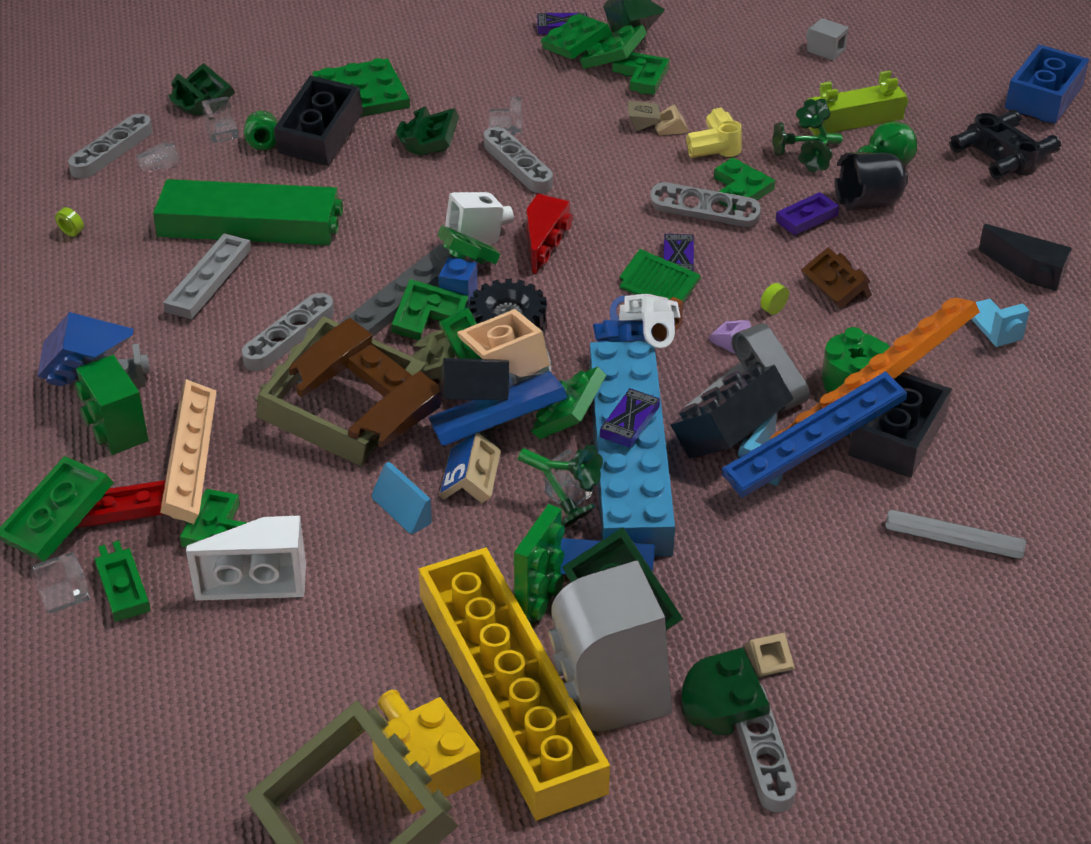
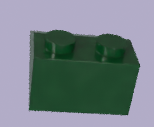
(616, 551)

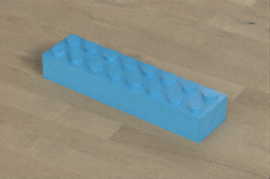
(633, 480)

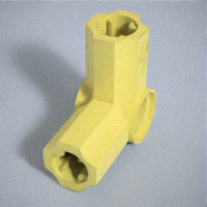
(722, 136)

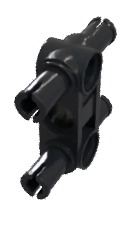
(1005, 144)

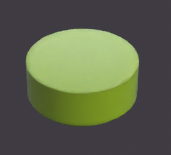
(69, 221)
(774, 298)

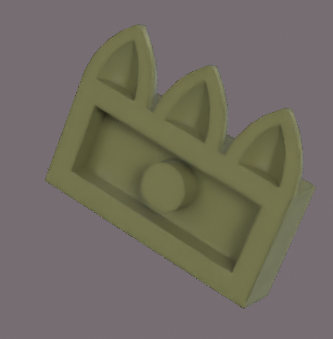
(432, 351)

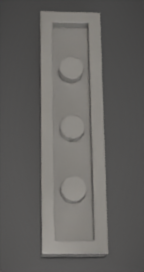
(207, 276)

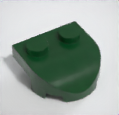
(197, 87)
(428, 132)
(723, 692)

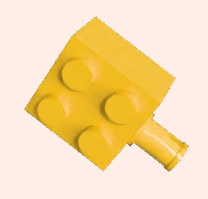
(434, 742)

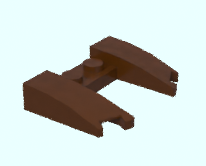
(350, 346)

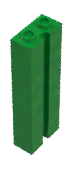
(248, 211)

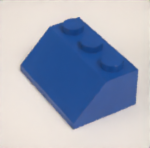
(76, 343)

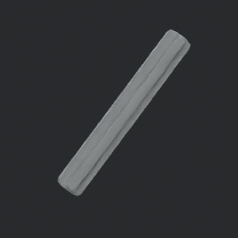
(955, 534)

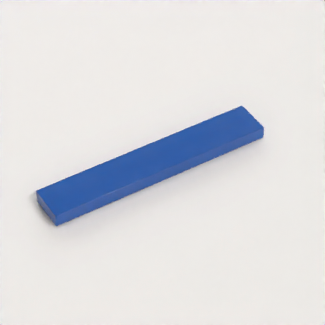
(813, 434)

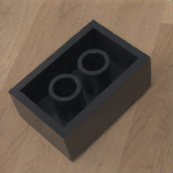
(318, 120)
(731, 410)
(905, 432)

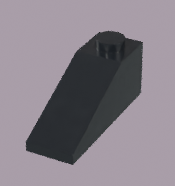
(1026, 256)

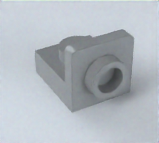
(136, 366)

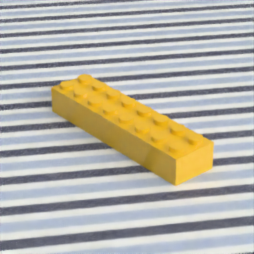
(514, 684)

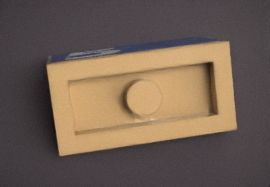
(472, 467)

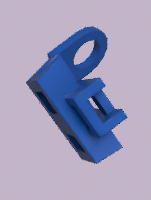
(618, 330)

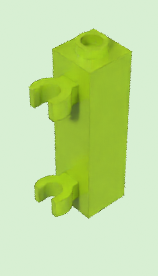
(863, 105)

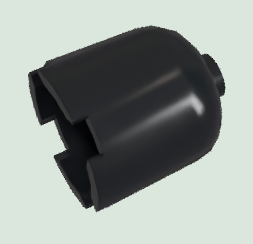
(870, 180)

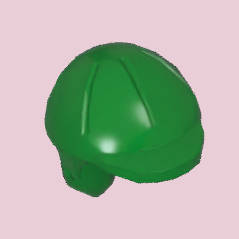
(894, 139)

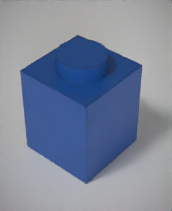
(459, 277)

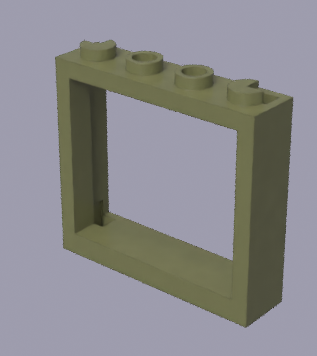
(311, 427)
(327, 744)

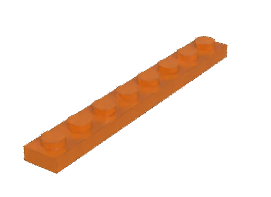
(904, 352)

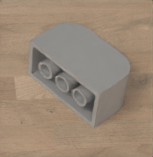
(612, 648)

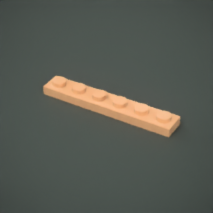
(189, 452)

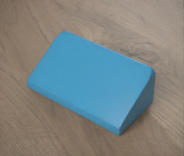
(402, 499)

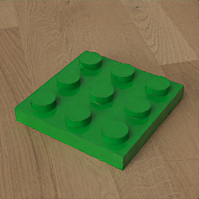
(378, 84)

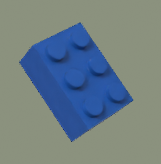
(1046, 83)

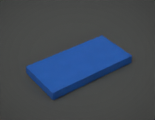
(484, 414)

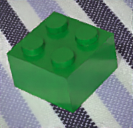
(111, 405)

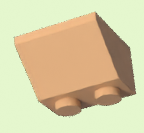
(510, 339)

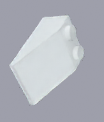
(250, 561)

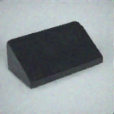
(474, 379)

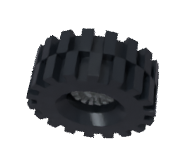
(508, 296)

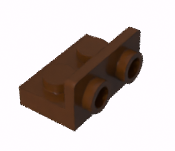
(836, 277)

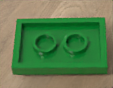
(54, 508)
(539, 564)

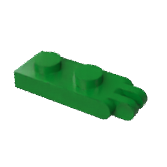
(121, 582)

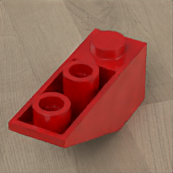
(545, 224)

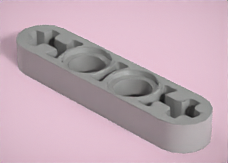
(111, 144)
(520, 157)
(707, 199)
(263, 352)
(763, 775)

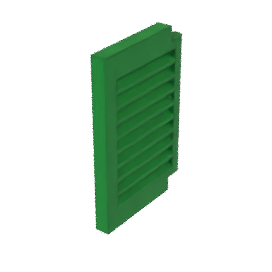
(657, 277)

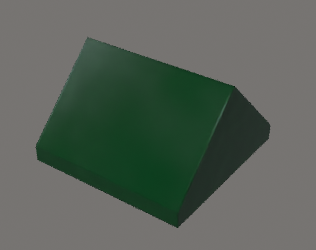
(631, 12)

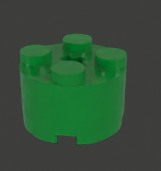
(847, 355)

